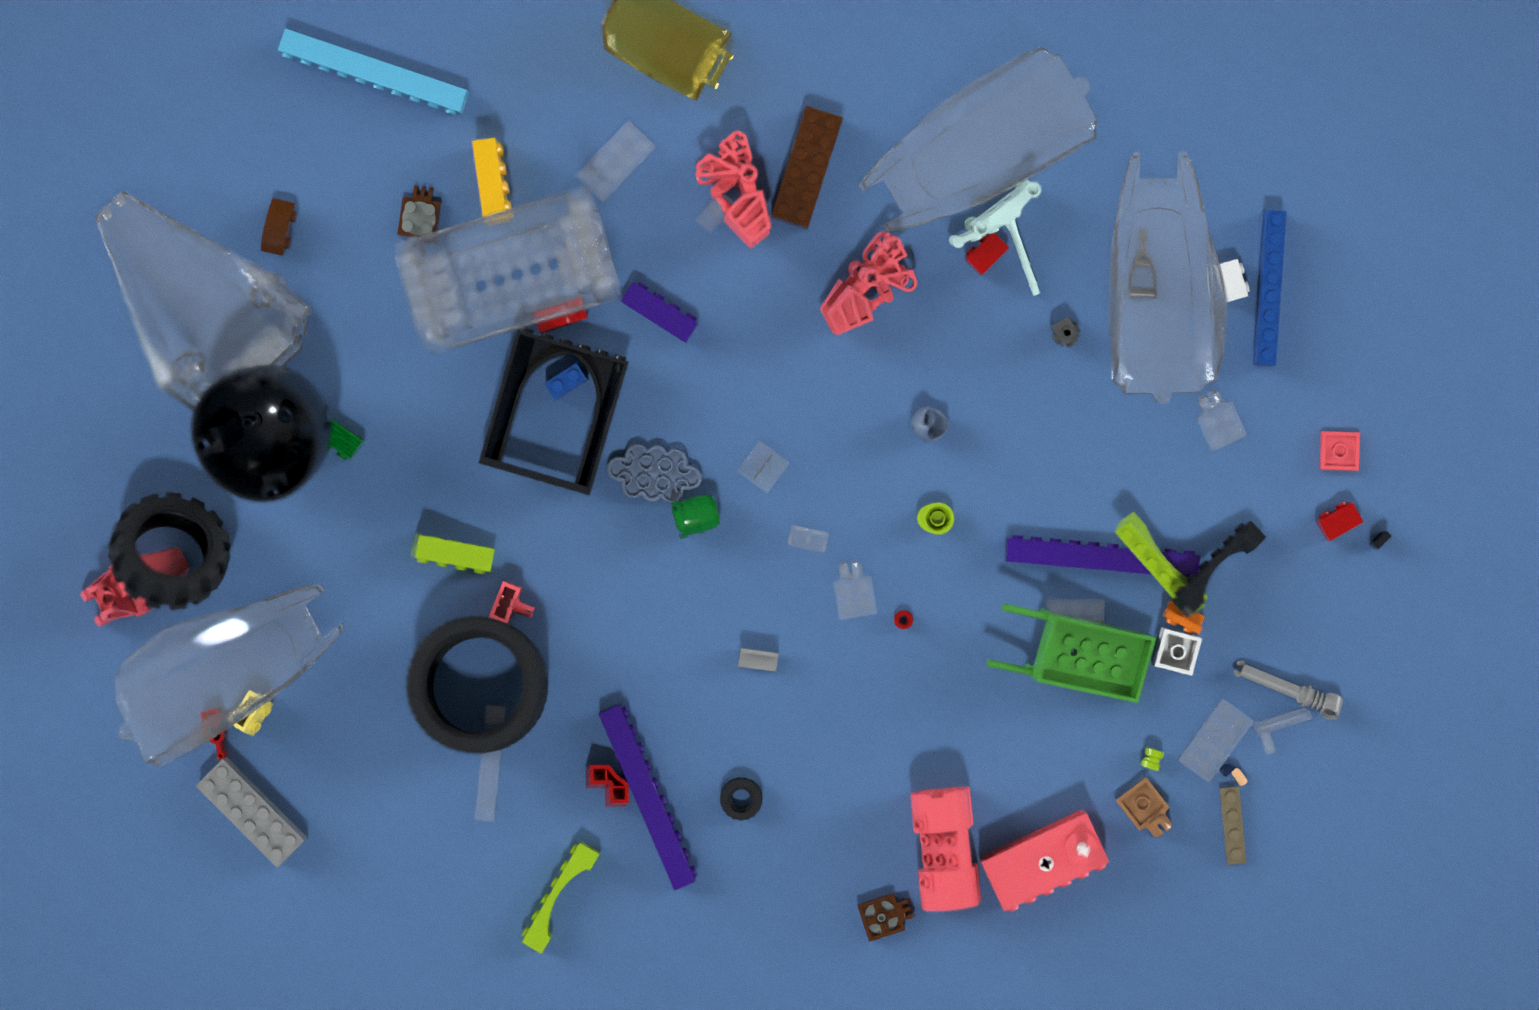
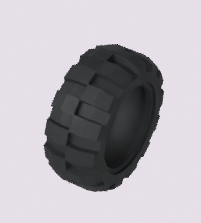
(179, 514)

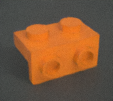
(1191, 624)

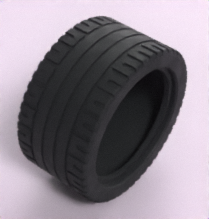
(421, 690)

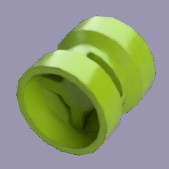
(1152, 759)

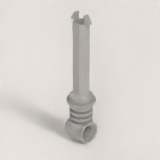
(1328, 705)

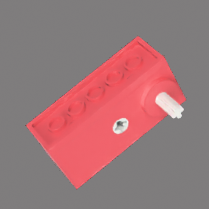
(1018, 867)

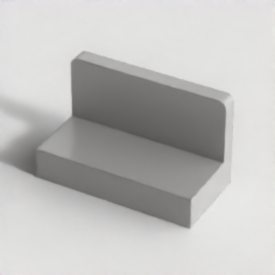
(758, 659)

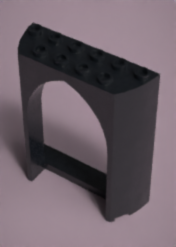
(526, 357)

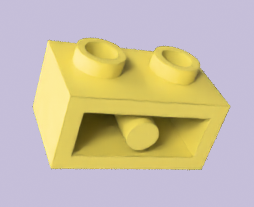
(252, 723)

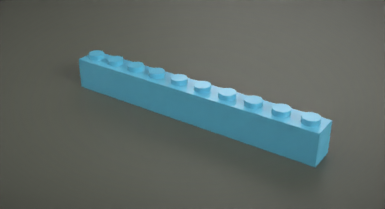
(373, 71)

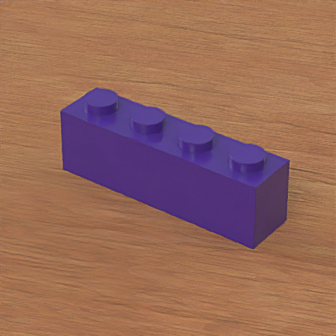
(659, 312)

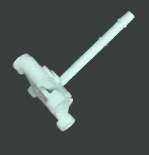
(1001, 214)

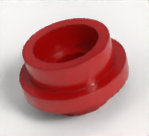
(898, 615)

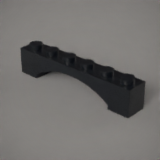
(1191, 596)

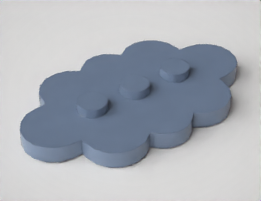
(654, 473)

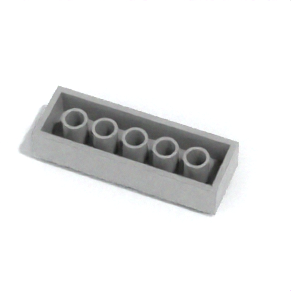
(251, 811)

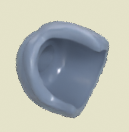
(929, 424)

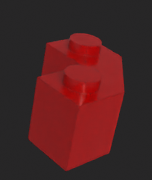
(615, 788)

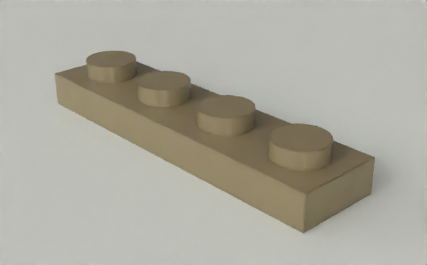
(1232, 825)

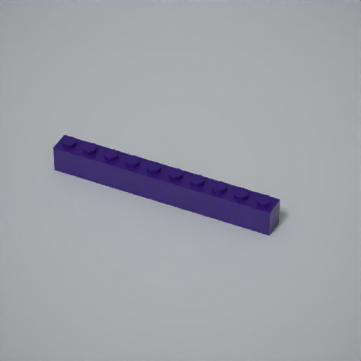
(1091, 556)
(647, 796)

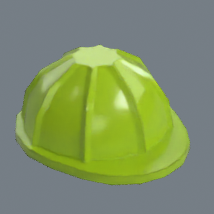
(936, 518)

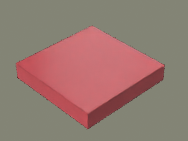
(1339, 451)

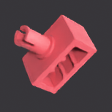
(508, 603)

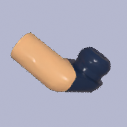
(1235, 772)

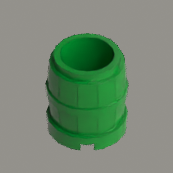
(695, 515)

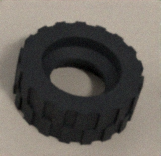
(741, 813)

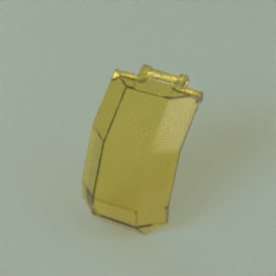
(666, 43)

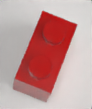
(986, 253)
(1339, 521)

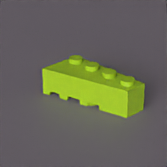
(453, 553)

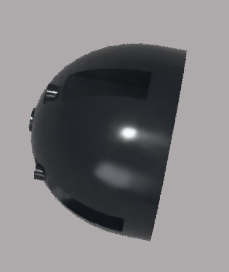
(252, 437)

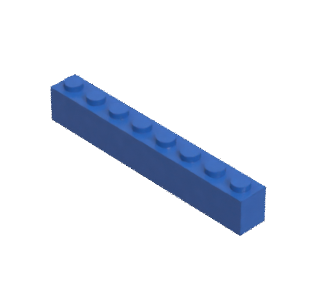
(1269, 288)

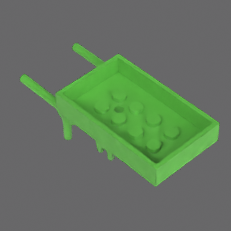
(1104, 657)

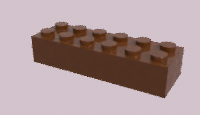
(807, 167)

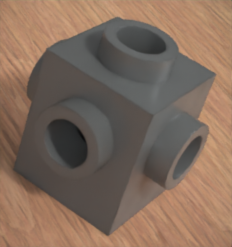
(1058, 330)

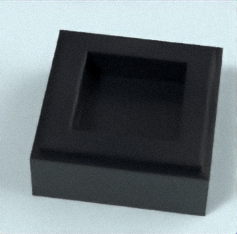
(1379, 540)

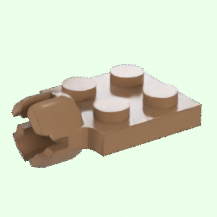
(1145, 808)

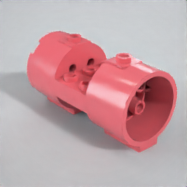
(943, 822)

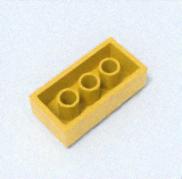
(491, 176)

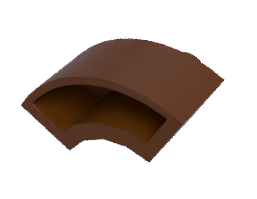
(278, 227)

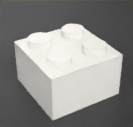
(1176, 651)

